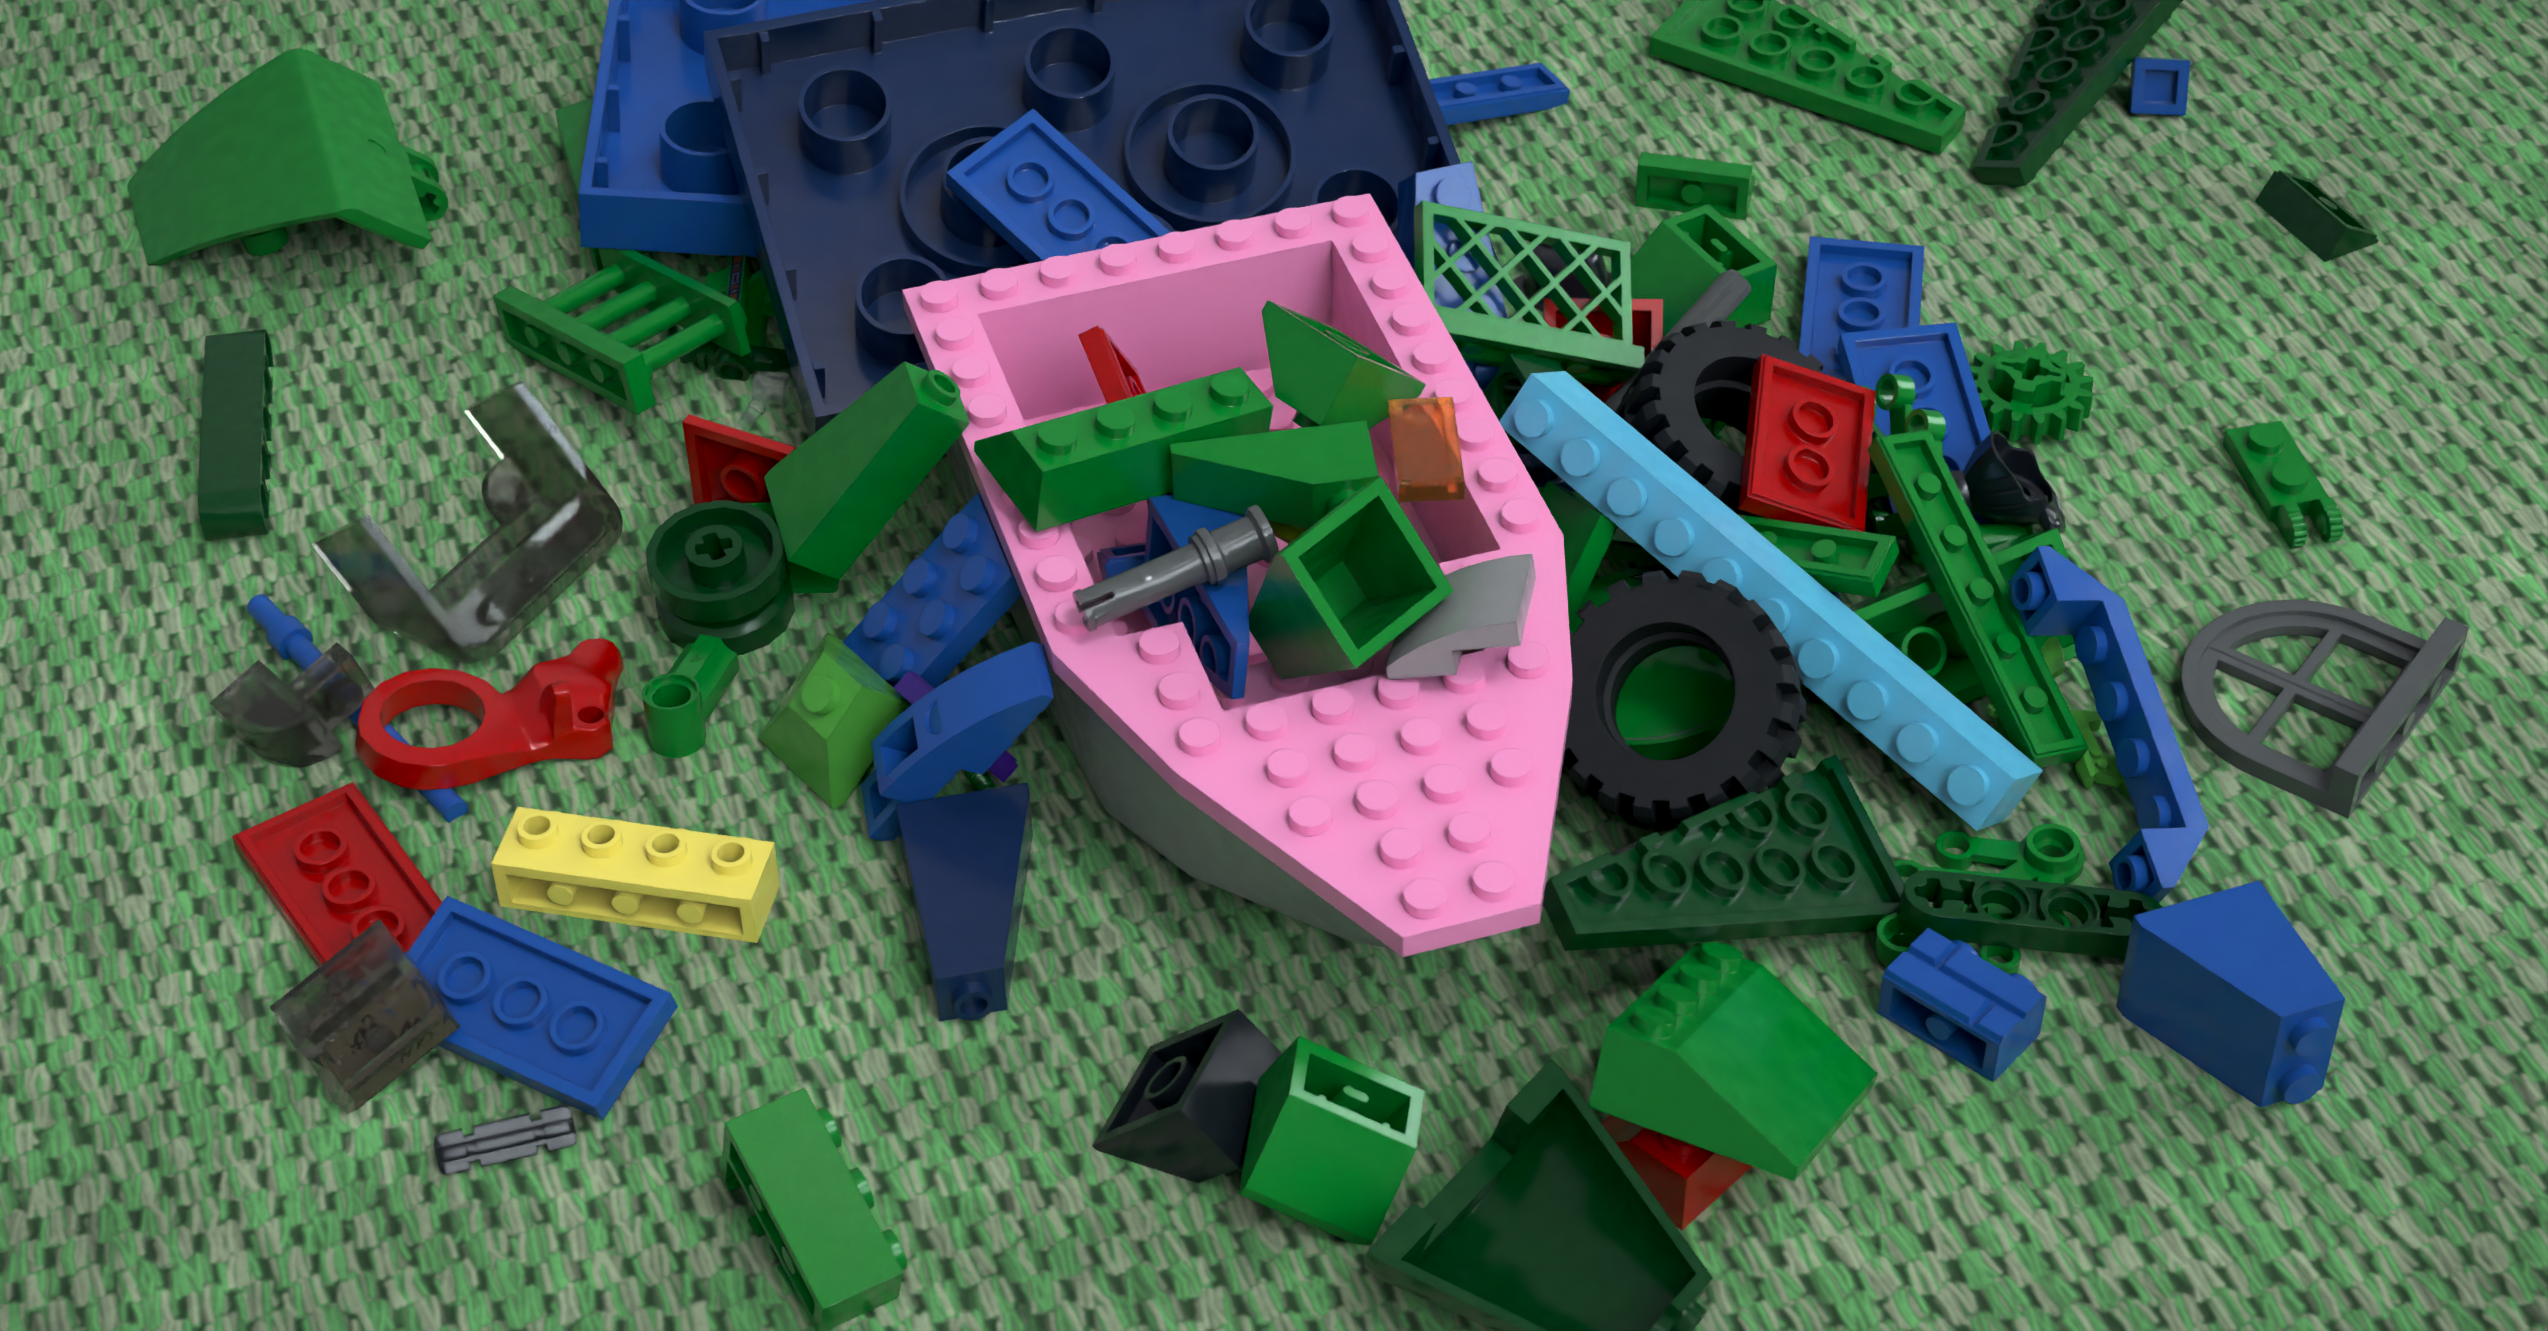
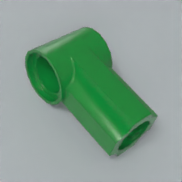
(685, 697)

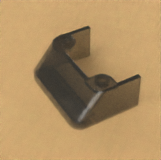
(549, 533)

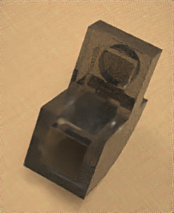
(296, 720)

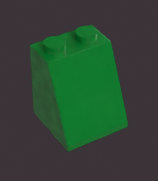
(1345, 587)

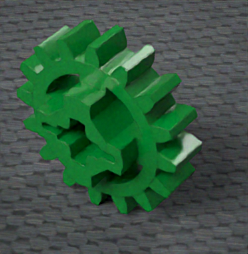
(2032, 391)

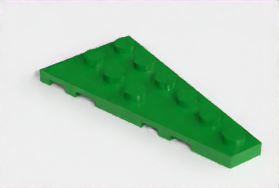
(1806, 64)

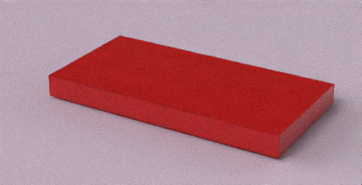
(337, 873)

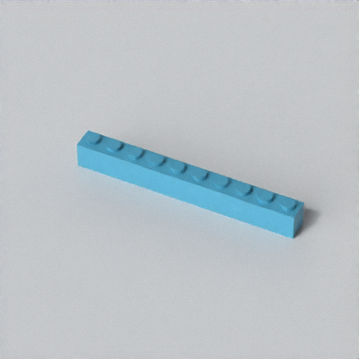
(1835, 648)

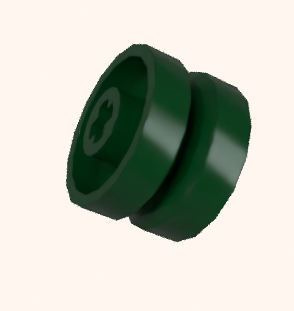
(721, 576)

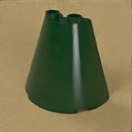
(1547, 1230)

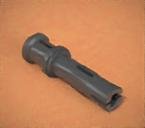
(1205, 559)

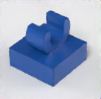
(2159, 86)

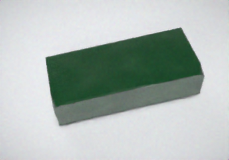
(2313, 216)

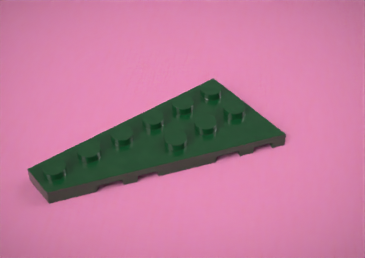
(2060, 77)
(1741, 870)

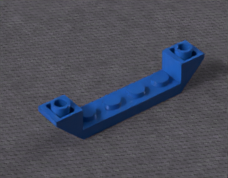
(2065, 600)

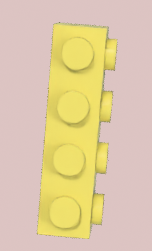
(636, 874)

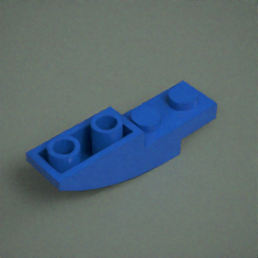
(954, 728)

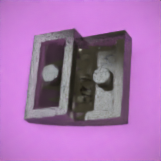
(364, 1017)

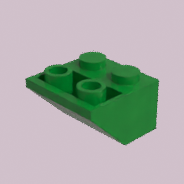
(1689, 255)
(1330, 1140)

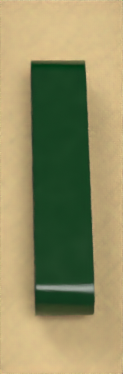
(235, 434)

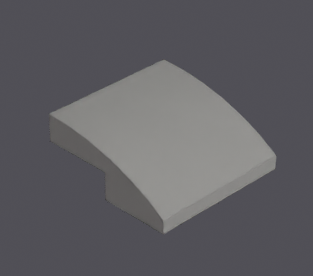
(1481, 612)

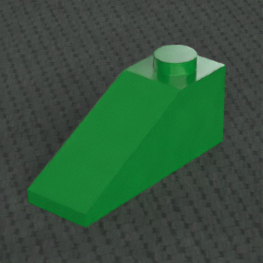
(1286, 473)

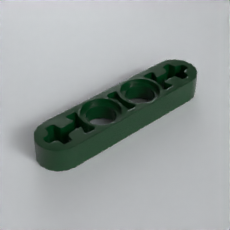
(2030, 904)

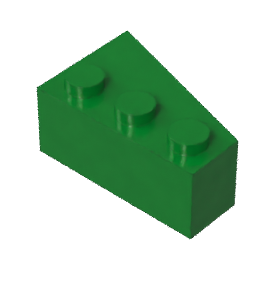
(812, 1209)

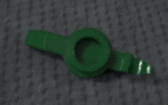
(734, 367)

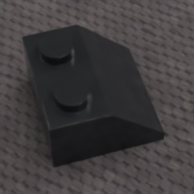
(1192, 1101)

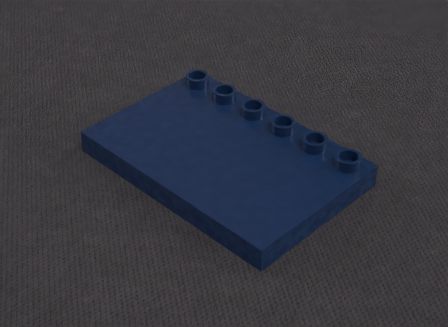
(1185, 104)

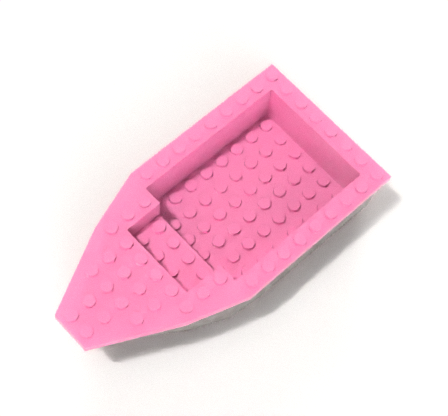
(1326, 796)

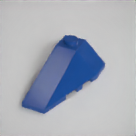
(1211, 614)

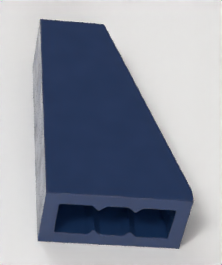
(967, 890)

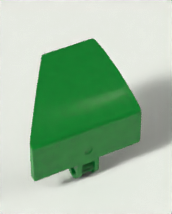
(282, 152)

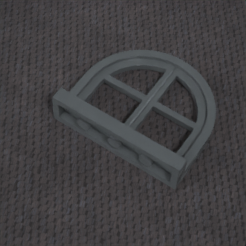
(2380, 730)

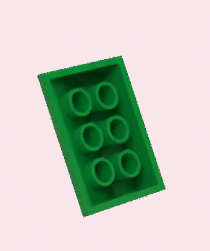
(1730, 1064)

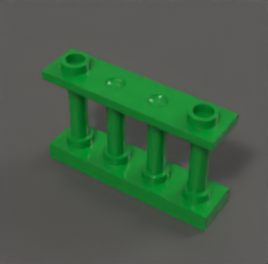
(608, 361)

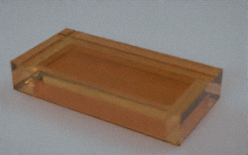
(1426, 449)

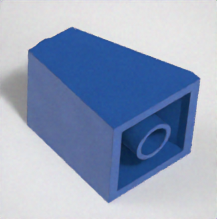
(2234, 993)

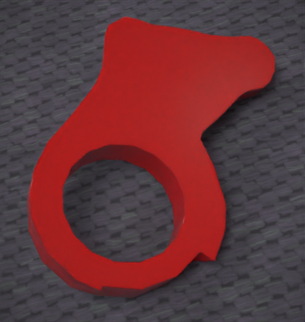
(552, 713)

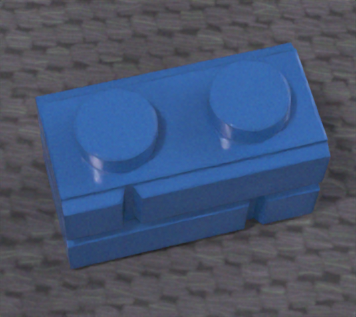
(1961, 1003)

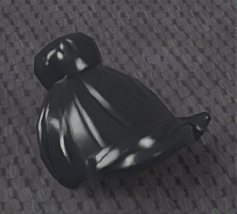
(2008, 486)

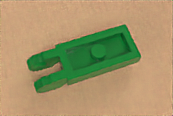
(2282, 482)

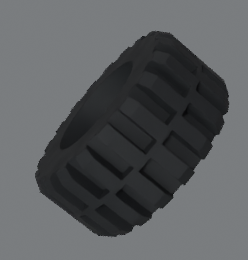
(1703, 376)
(1664, 616)

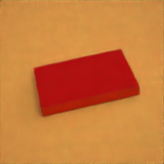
(1806, 447)

